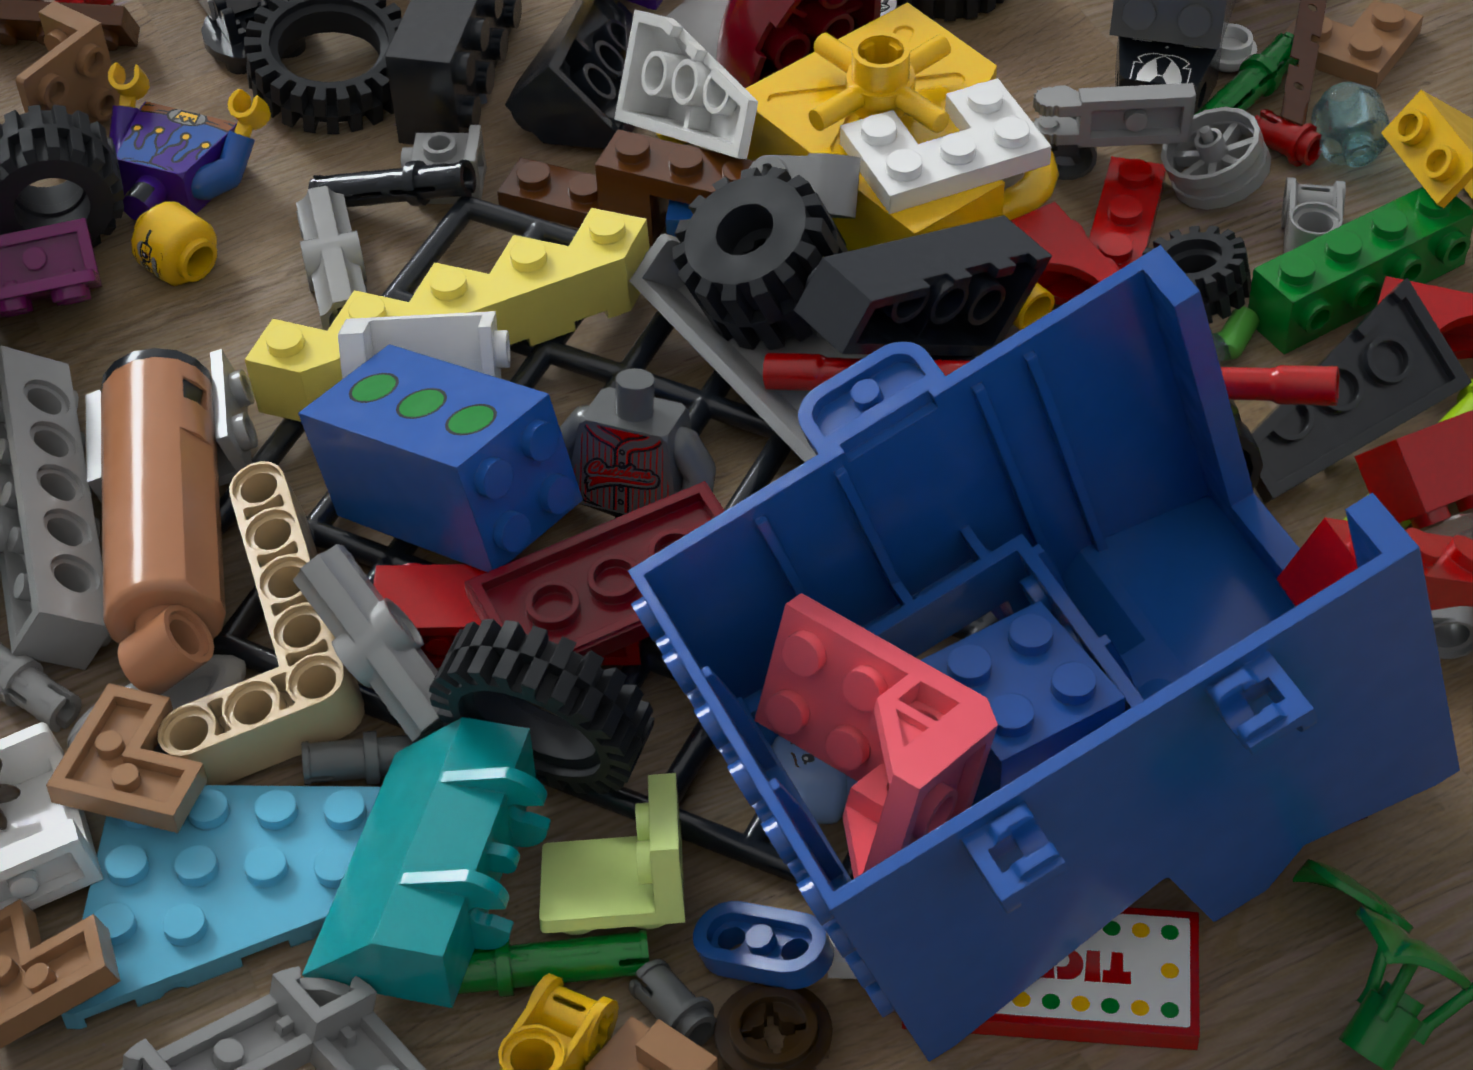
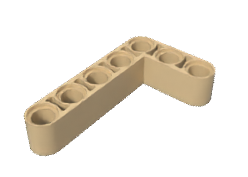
(310, 691)

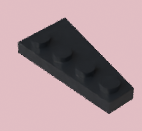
(1388, 374)

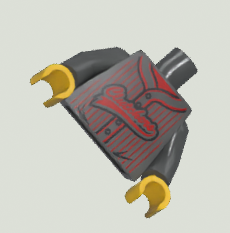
(634, 446)

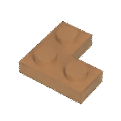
(1368, 47)
(115, 766)
(50, 976)

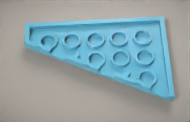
(232, 882)

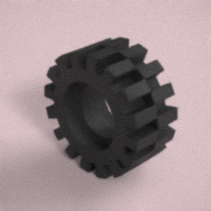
(1214, 265)

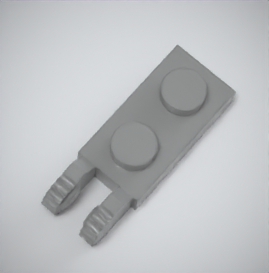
(1116, 115)

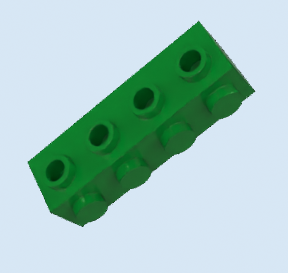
(1345, 269)

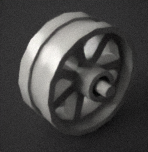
(1218, 165)

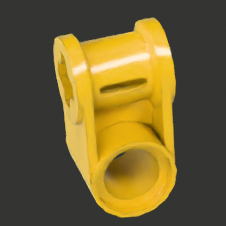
(558, 1029)

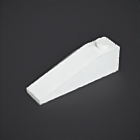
(682, 90)

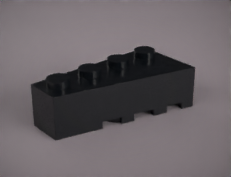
(936, 289)

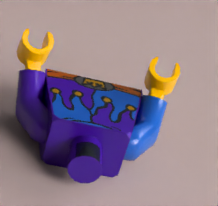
(176, 152)

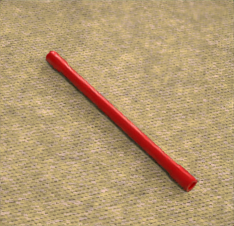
(1278, 384)

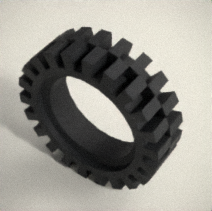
(317, 100)
(599, 718)

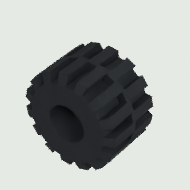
(752, 253)

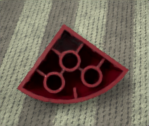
(771, 34)

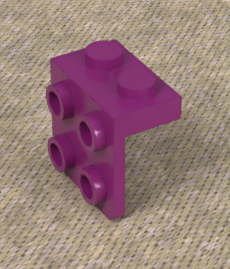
(47, 263)

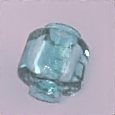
(1350, 123)

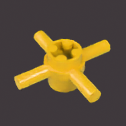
(880, 79)

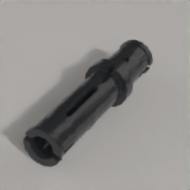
(411, 184)

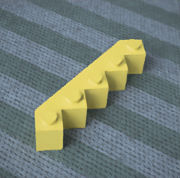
(532, 288)

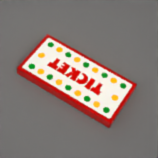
(1119, 987)

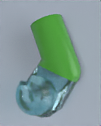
(1235, 334)

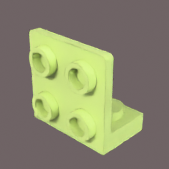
(618, 878)

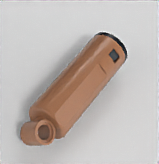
(160, 516)

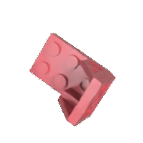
(880, 719)

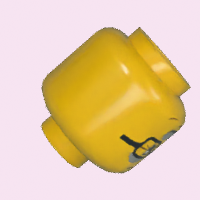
(174, 243)

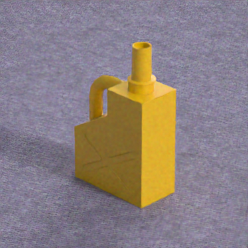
(785, 129)

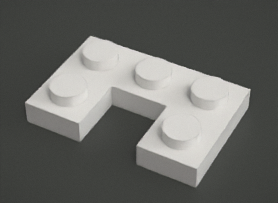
(991, 145)

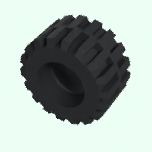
(60, 147)

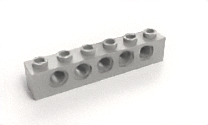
(47, 516)

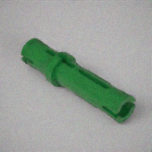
(1257, 76)
(567, 958)

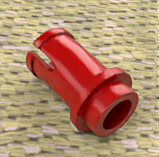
(1290, 139)

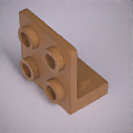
(73, 69)

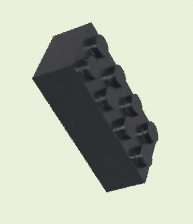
(444, 61)

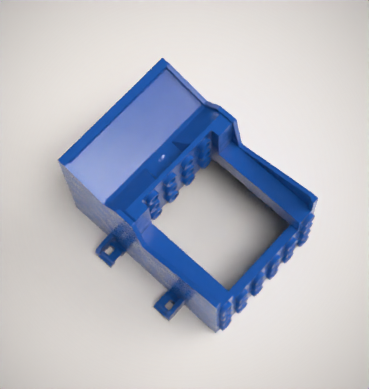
(1115, 490)

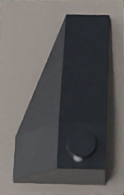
(576, 78)

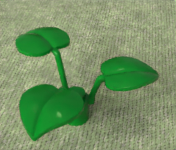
(1387, 1014)

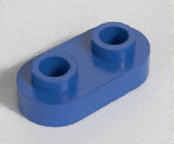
(776, 948)

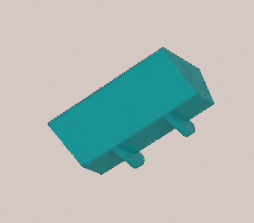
(434, 863)

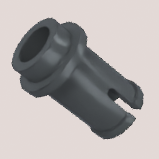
(673, 1002)

